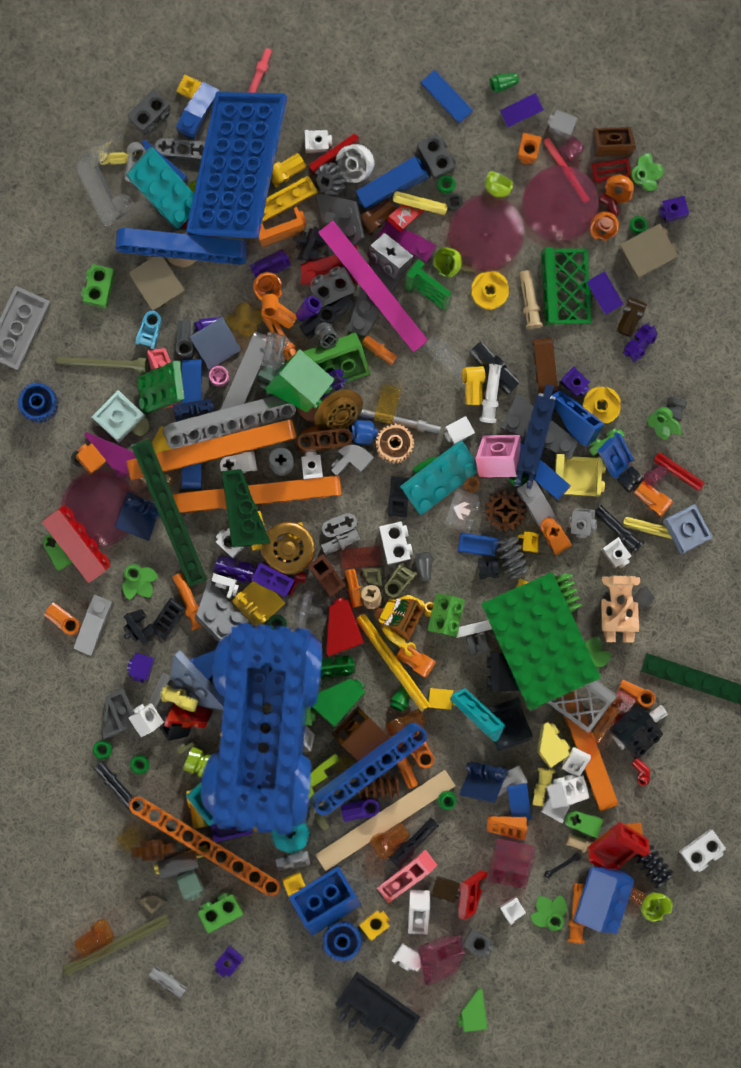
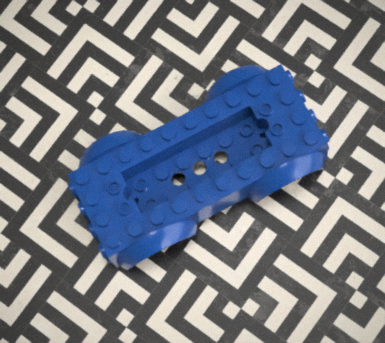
(239, 781)

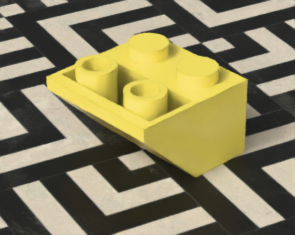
(550, 746)

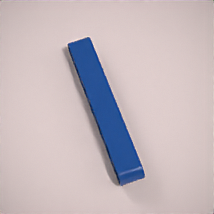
(181, 246)
(192, 392)
(359, 769)

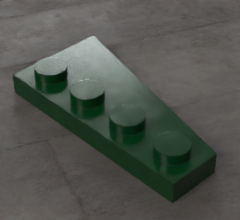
(243, 518)

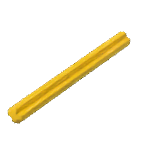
(392, 662)

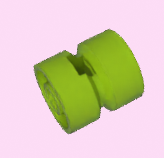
(196, 761)

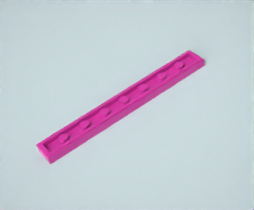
(373, 286)

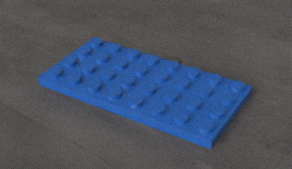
(237, 164)

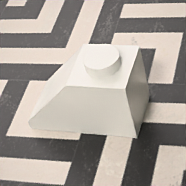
(418, 912)

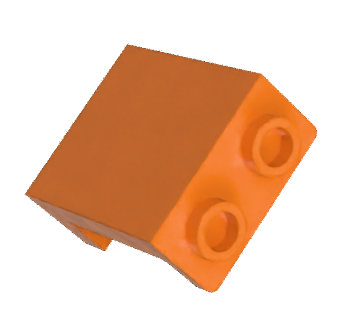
(283, 230)

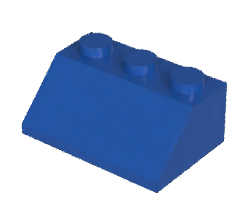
(604, 899)
(325, 901)

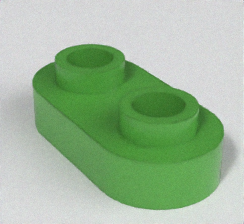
(598, 443)

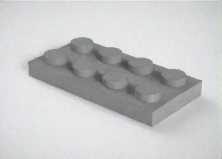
(19, 325)

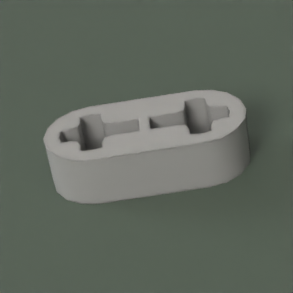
(342, 529)

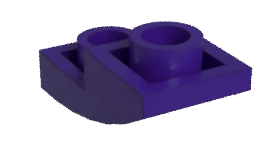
(522, 110)

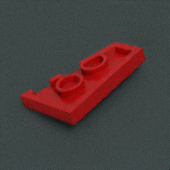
(322, 267)

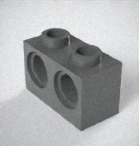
(144, 109)
(432, 158)
(335, 290)

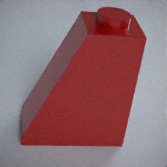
(342, 628)

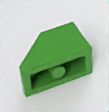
(473, 1013)

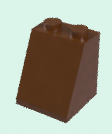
(360, 735)

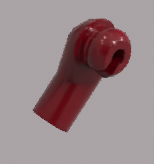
(611, 204)

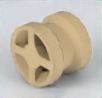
(369, 601)

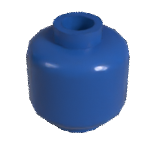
(363, 432)

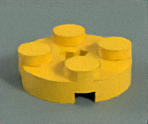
(490, 279)
(606, 395)

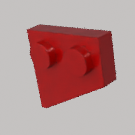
(188, 718)
(470, 895)

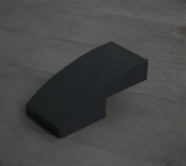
(397, 500)

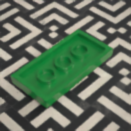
(160, 387)

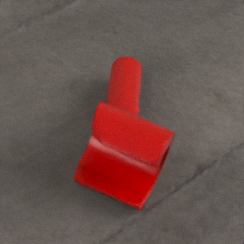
(300, 577)

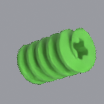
(567, 591)

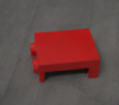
(617, 847)

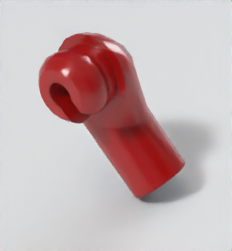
(643, 772)

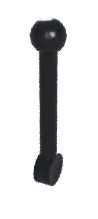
(576, 857)

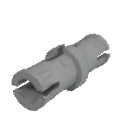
(340, 542)
(167, 981)

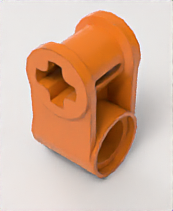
(555, 537)
(423, 749)

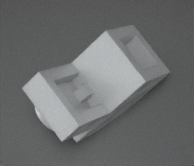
(353, 455)

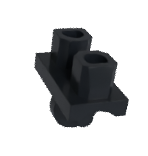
(307, 243)
(144, 634)

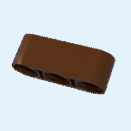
(545, 364)
(330, 435)

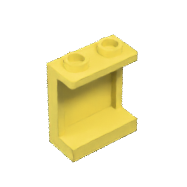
(582, 474)

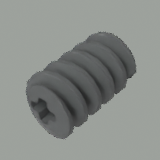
(288, 464)
(512, 557)

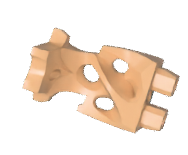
(618, 620)

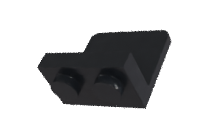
(500, 674)
(516, 726)
(637, 731)

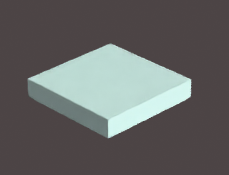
(118, 416)

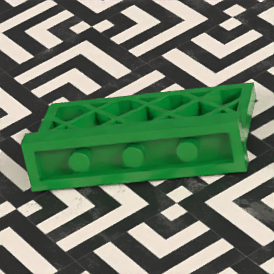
(550, 284)
(426, 285)

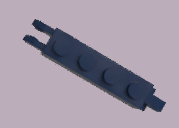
(536, 436)

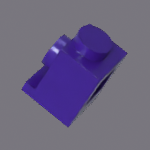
(567, 382)
(232, 955)

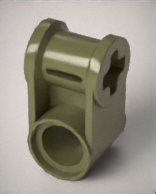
(399, 580)

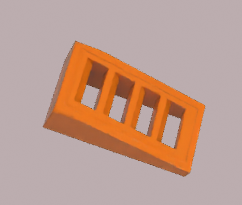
(508, 826)

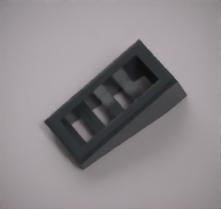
(180, 608)

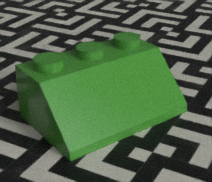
(345, 355)

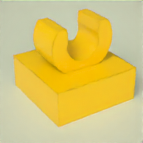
(188, 87)
(530, 542)

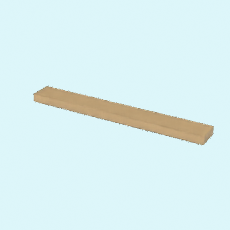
(384, 820)

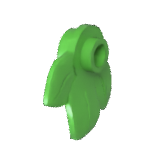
(649, 172)
(664, 423)
(140, 584)
(599, 657)
(549, 910)

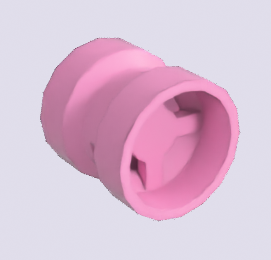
(218, 373)

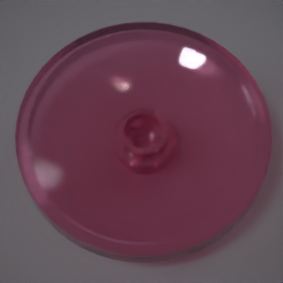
(560, 203)
(486, 232)
(97, 504)

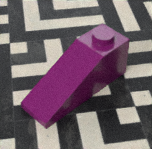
(413, 243)
(113, 454)

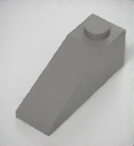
(536, 503)
(93, 624)

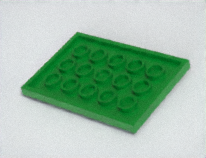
(541, 641)

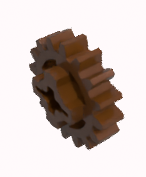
(505, 519)
(152, 850)

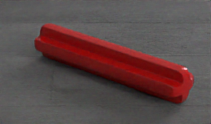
(679, 472)

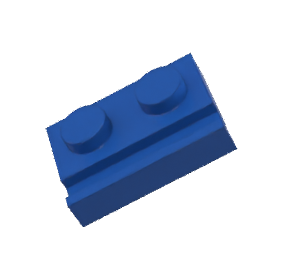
(615, 455)

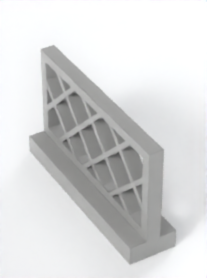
(600, 691)

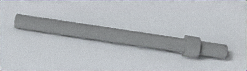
(421, 426)

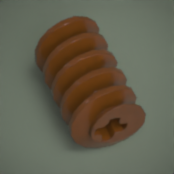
(382, 786)

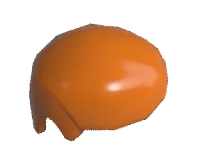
(623, 182)
(606, 222)
(267, 280)

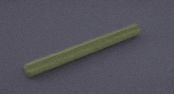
(116, 944)

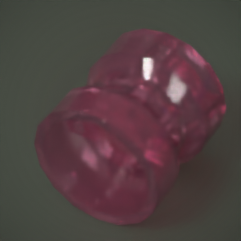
(572, 148)

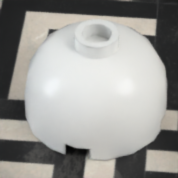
(355, 162)

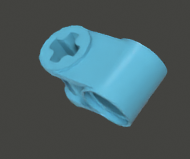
(149, 331)

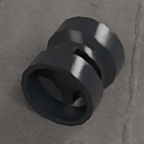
(630, 479)
(488, 569)

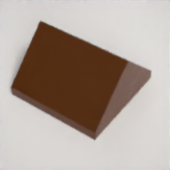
(613, 142)

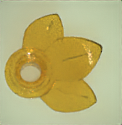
(243, 317)

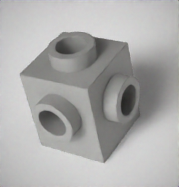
(585, 516)

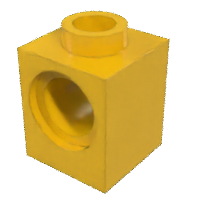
(440, 699)
(369, 931)

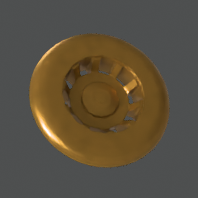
(338, 410)
(288, 548)

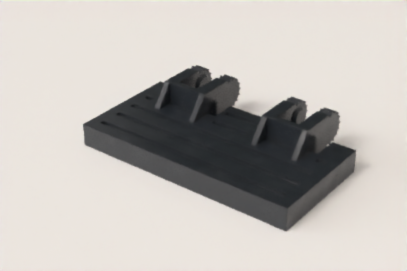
(378, 1009)

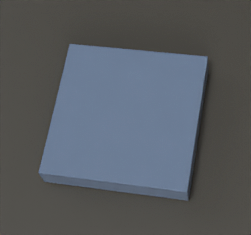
(215, 343)
(687, 529)

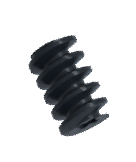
(655, 867)

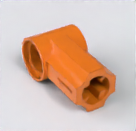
(274, 310)
(657, 501)
(62, 618)
(418, 662)
(638, 692)

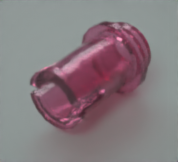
(653, 476)

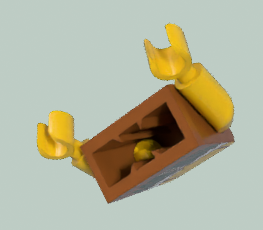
(401, 618)

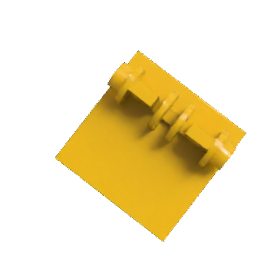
(258, 603)

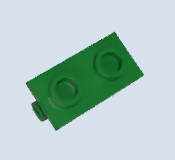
(344, 667)

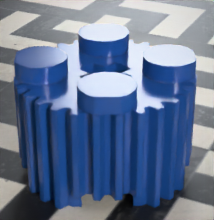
(29, 397)
(332, 935)

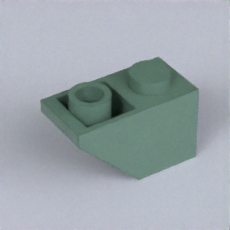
(190, 884)

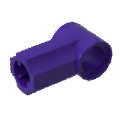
(358, 810)

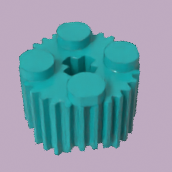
(297, 842)

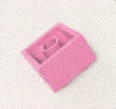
(498, 456)

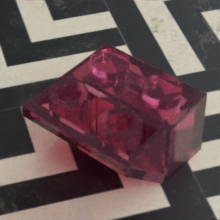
(511, 863)
(441, 957)

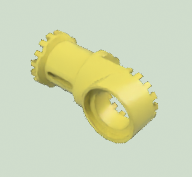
(178, 697)
(545, 779)

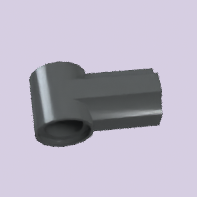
(185, 330)

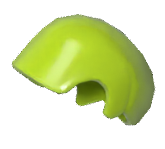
(498, 184)
(449, 256)
(650, 904)

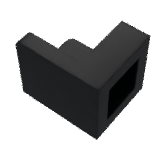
(175, 731)

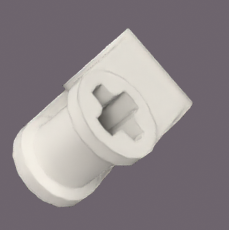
(244, 461)

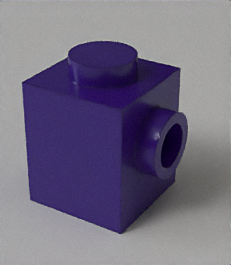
(673, 209)
(140, 667)

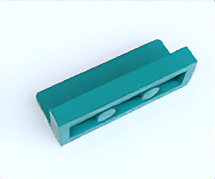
(478, 713)

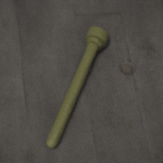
(138, 364)

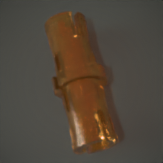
(469, 488)
(611, 712)

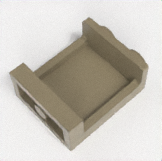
(648, 251)
(156, 282)

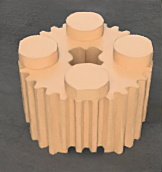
(388, 435)

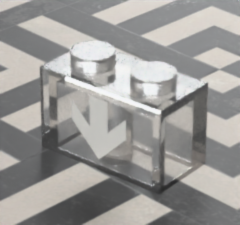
(461, 511)

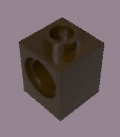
(446, 889)

